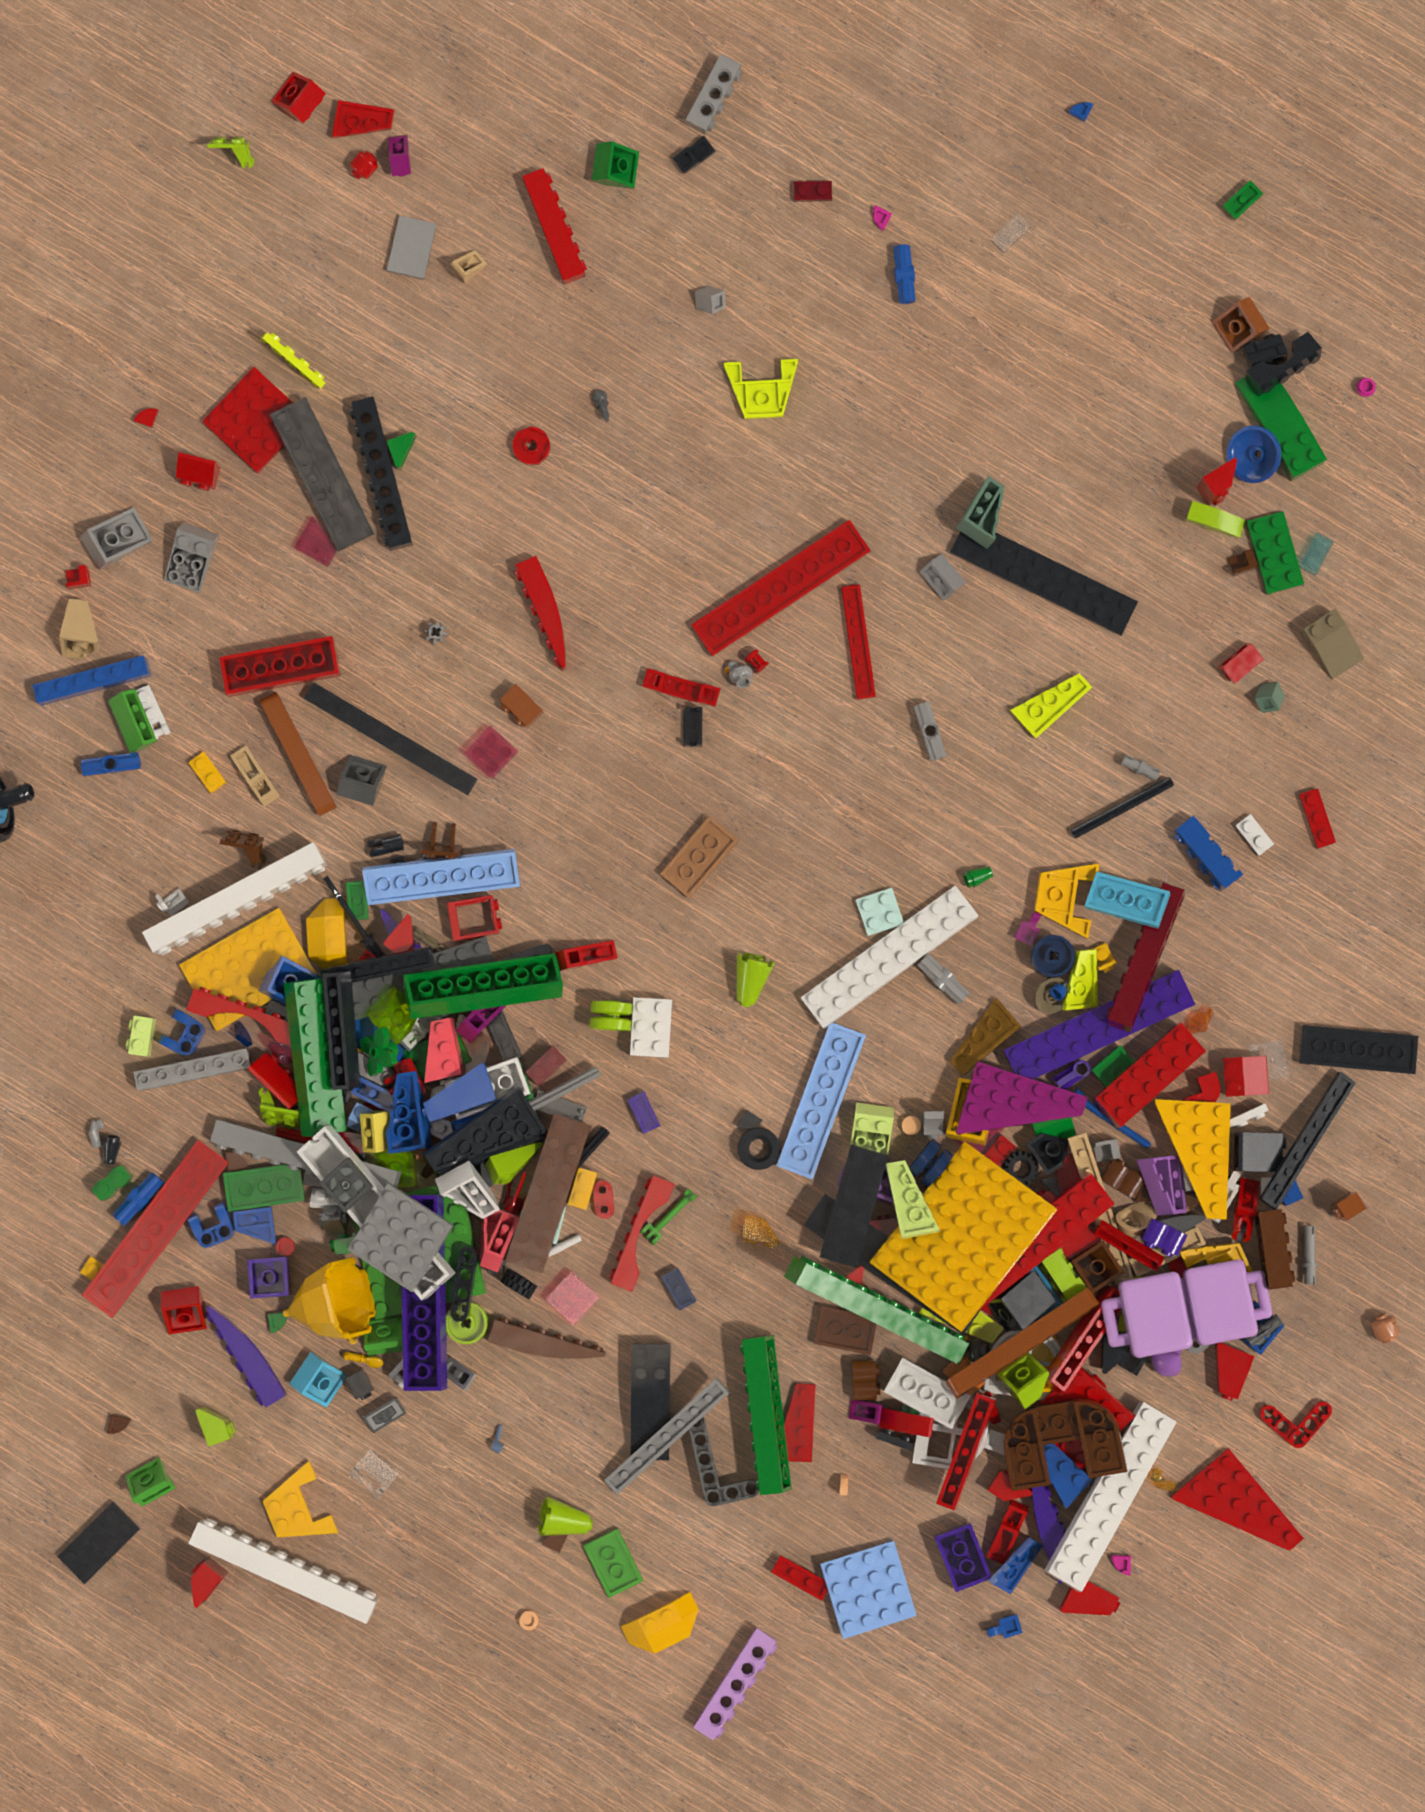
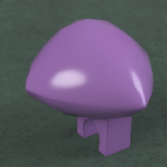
(1167, 1364)

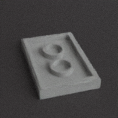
(411, 247)

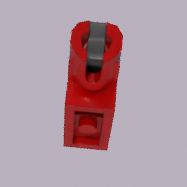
(1245, 1209)

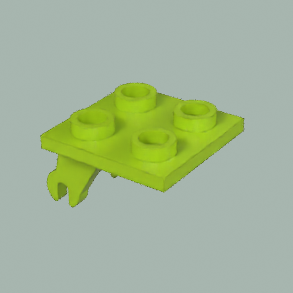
(239, 147)
(273, 1115)

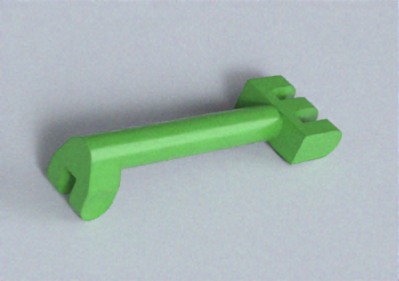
(654, 1230)

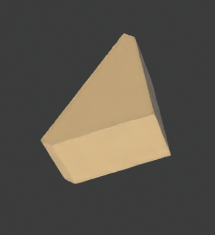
(468, 266)

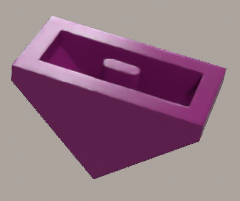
(865, 1411)

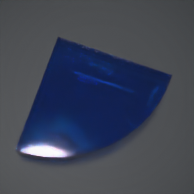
(242, 1034)

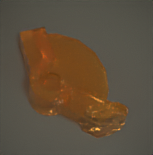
(1200, 1021)

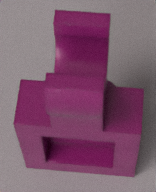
(1027, 931)

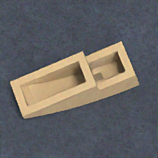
(255, 776)

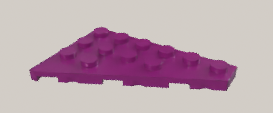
(1008, 1099)

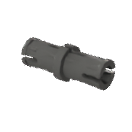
(1275, 1322)

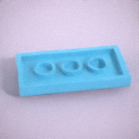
(1127, 900)

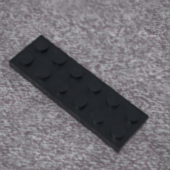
(1358, 1049)
(853, 1206)

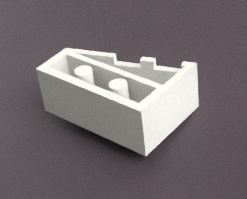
(468, 1189)

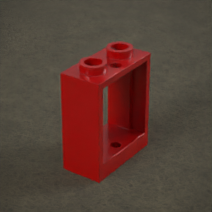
(454, 921)

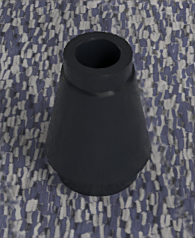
(111, 1147)

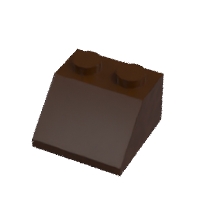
(1096, 1266)

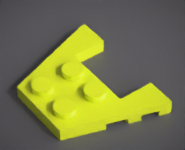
(762, 397)

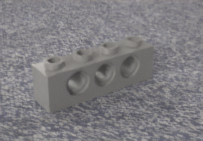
(723, 66)

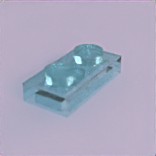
(1316, 554)

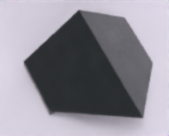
(1049, 1151)

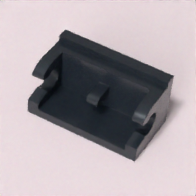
(692, 727)

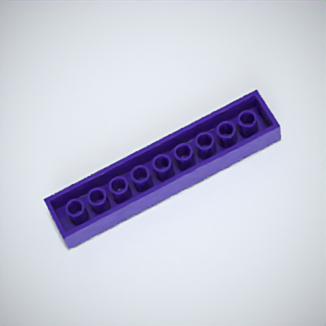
(1092, 1030)
(425, 1327)

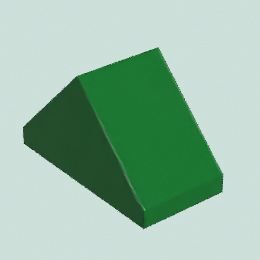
(400, 448)

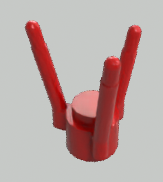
(513, 1203)

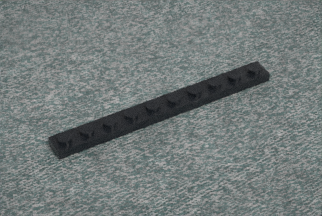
(390, 739)

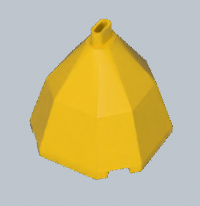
(335, 1301)

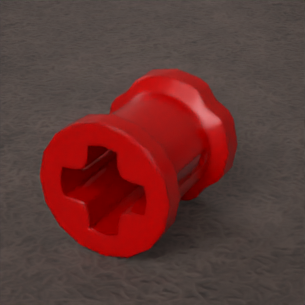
(762, 663)

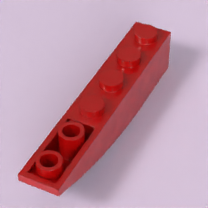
(543, 605)

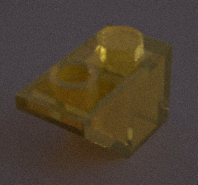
(759, 1230)

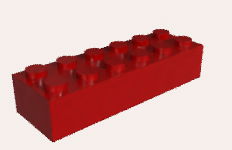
(280, 666)
(1149, 1075)

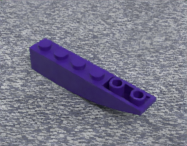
(249, 1358)
(1046, 1521)

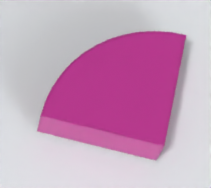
(881, 217)
(1122, 1563)

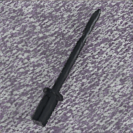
(367, 940)

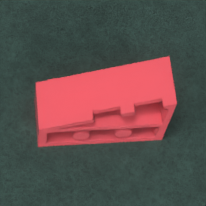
(444, 1052)
(495, 1238)

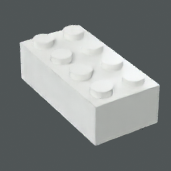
(504, 1078)

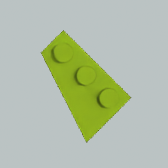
(1062, 1275)

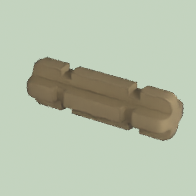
(428, 940)

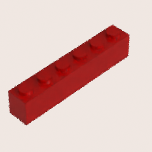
(553, 225)
(1079, 1344)
(966, 1451)

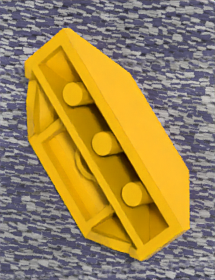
(327, 934)
(663, 1625)

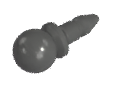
(600, 399)

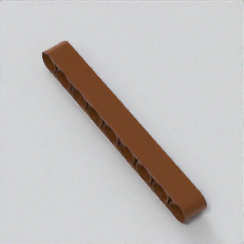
(1022, 1343)

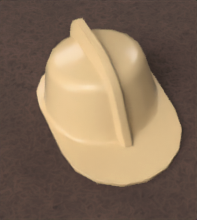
(1135, 1218)

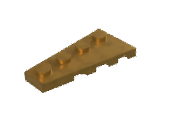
(986, 1036)

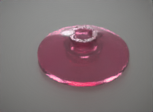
(281, 1051)

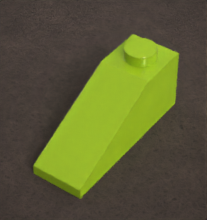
(507, 1165)

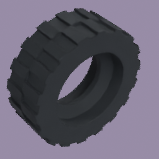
(773, 1148)

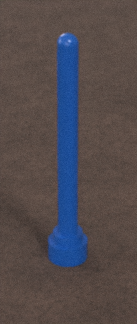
(1124, 1129)

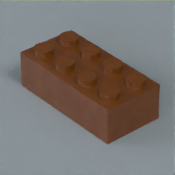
(1273, 1248)

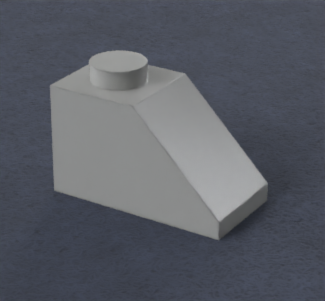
(387, 1072)

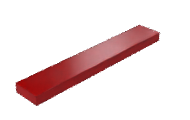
(858, 642)

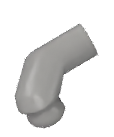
(93, 1132)

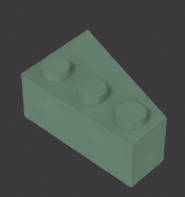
(982, 513)

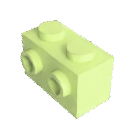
(141, 1036)

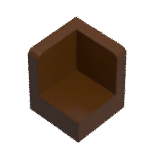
(1242, 563)

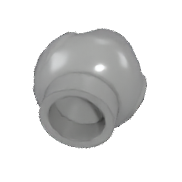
(739, 675)

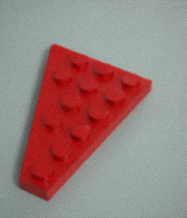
(1234, 1497)

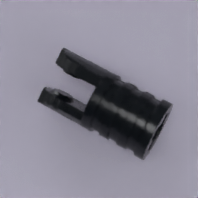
(389, 843)

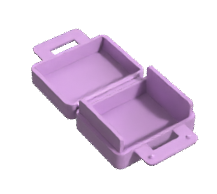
(1204, 1305)

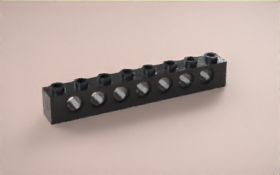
(368, 407)

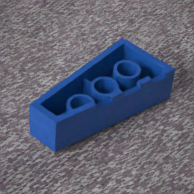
(1207, 854)

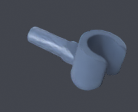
(496, 1445)

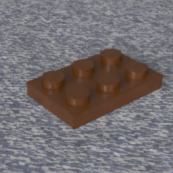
(844, 1331)

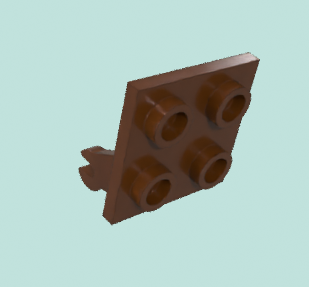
(250, 842)
(449, 852)

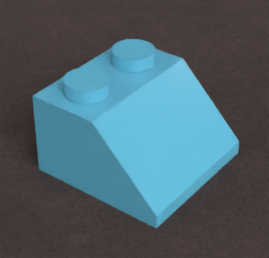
(318, 1379)

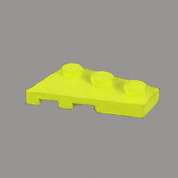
(1082, 983)

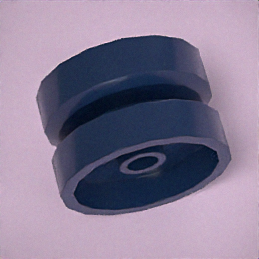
(1064, 956)
(930, 1163)

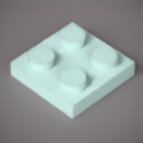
(879, 912)

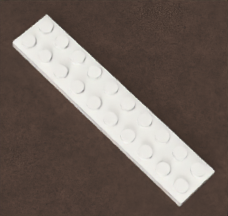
(889, 957)

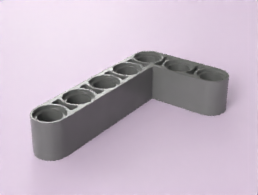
(711, 1468)

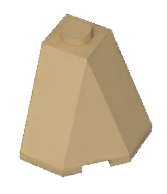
(78, 631)

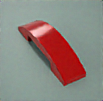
(681, 688)

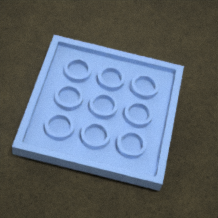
(868, 1589)

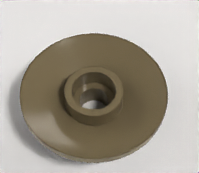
(1046, 1002)

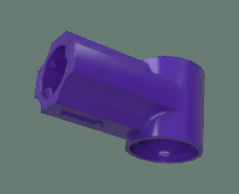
(1070, 1076)

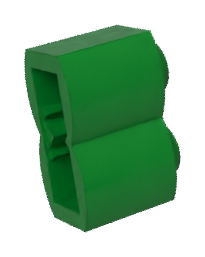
(109, 1186)

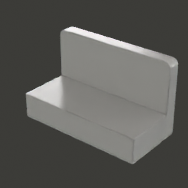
(942, 577)

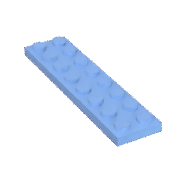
(441, 877)
(821, 1100)

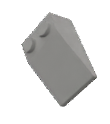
(116, 538)

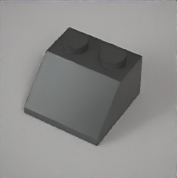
(361, 780)

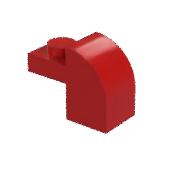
(1208, 1087)

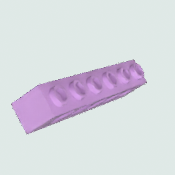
(715, 1729)

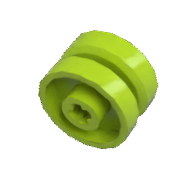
(611, 1014)
(472, 1333)

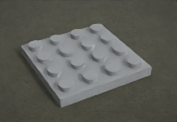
(400, 1237)

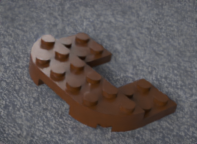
(1062, 1423)

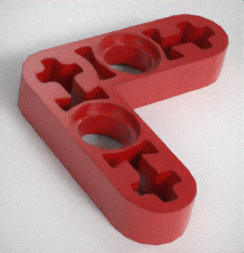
(1294, 1430)

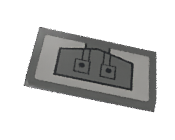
(384, 1415)

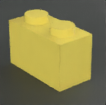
(373, 1130)

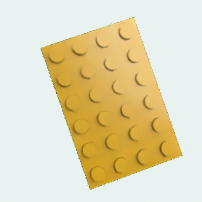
(242, 961)

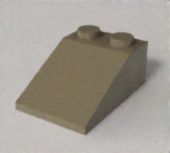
(1332, 643)

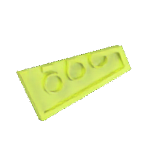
(1047, 707)

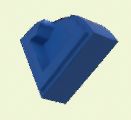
(1081, 110)

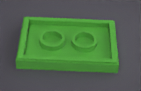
(613, 1562)

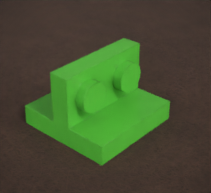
(385, 1336)
(149, 1482)

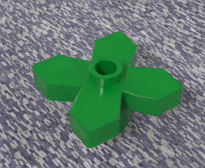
(381, 1051)

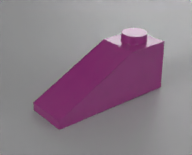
(477, 1022)

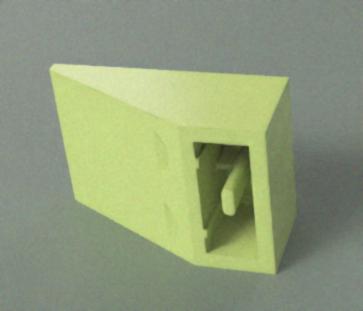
(872, 1127)

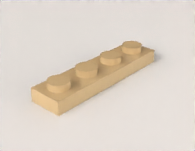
(1193, 1240)

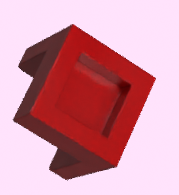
(78, 578)

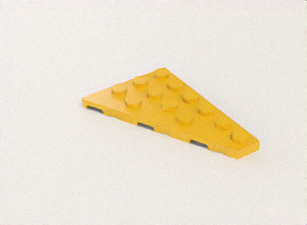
(1202, 1143)

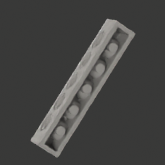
(192, 1069)

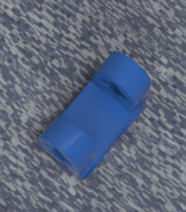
(187, 1035)
(217, 1238)

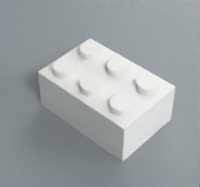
(651, 1027)

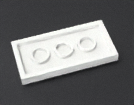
(926, 1394)

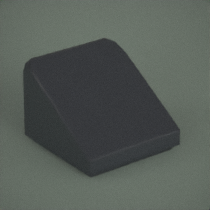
(1051, 1185)

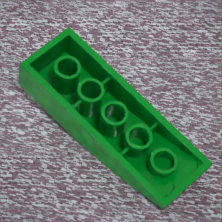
(1281, 416)

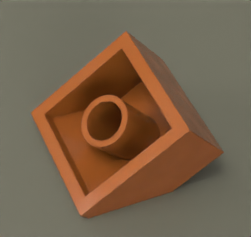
(1240, 324)

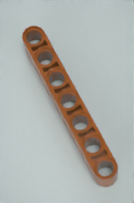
(298, 753)

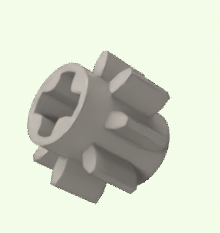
(435, 638)

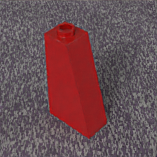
(1081, 1241)

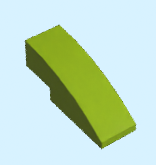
(1215, 519)

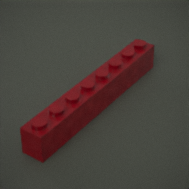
(1143, 964)

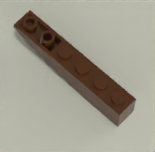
(538, 1342)

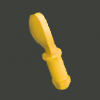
(371, 1361)

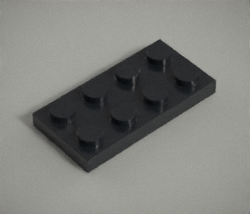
(99, 1542)

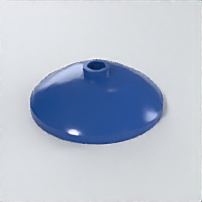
(1245, 446)

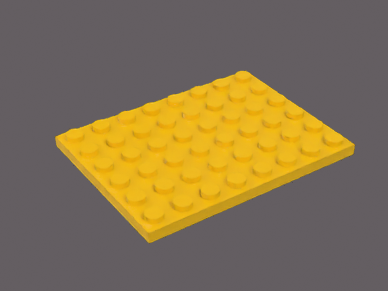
(984, 1230)

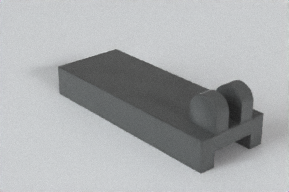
(564, 1108)

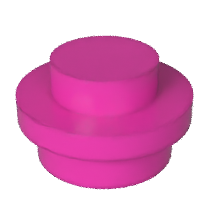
(1366, 387)

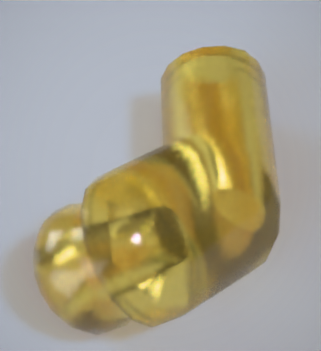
(1159, 1481)

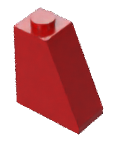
(1231, 1370)
(1090, 1601)

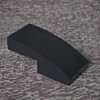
(694, 155)

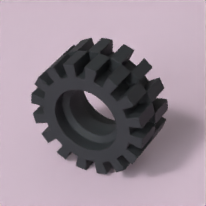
(1031, 1162)
(518, 1283)

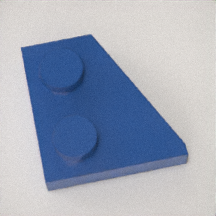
(256, 1223)

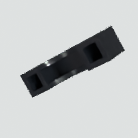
(1265, 377)

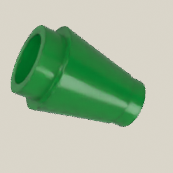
(977, 876)

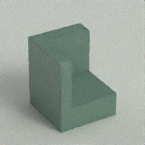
(1269, 697)

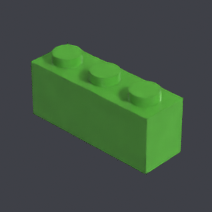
(132, 720)

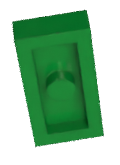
(1242, 200)
(357, 899)

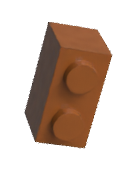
(521, 706)
(1348, 1206)

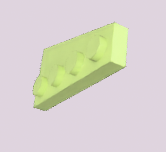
(910, 1207)

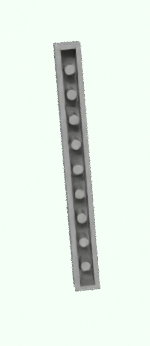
(279, 1150)

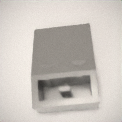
(191, 557)

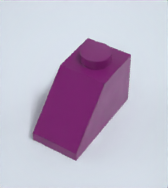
(399, 156)

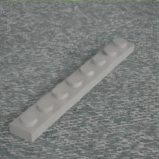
(667, 1436)

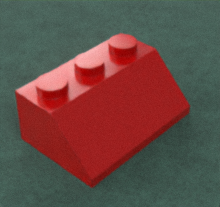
(1215, 485)
(276, 1079)
(205, 1580)

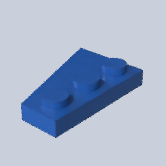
(1015, 1567)

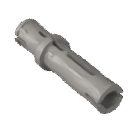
(1309, 1255)

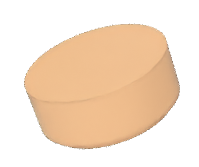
(911, 1125)
(528, 1620)

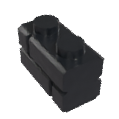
(1269, 350)

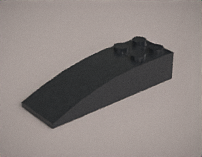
(649, 1392)

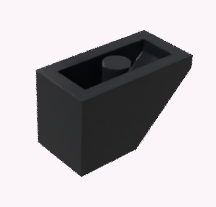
(1111, 1355)

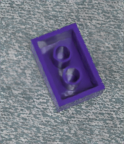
(962, 1556)

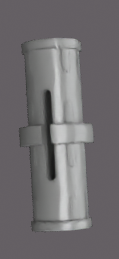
(1140, 767)

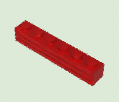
(1129, 1245)

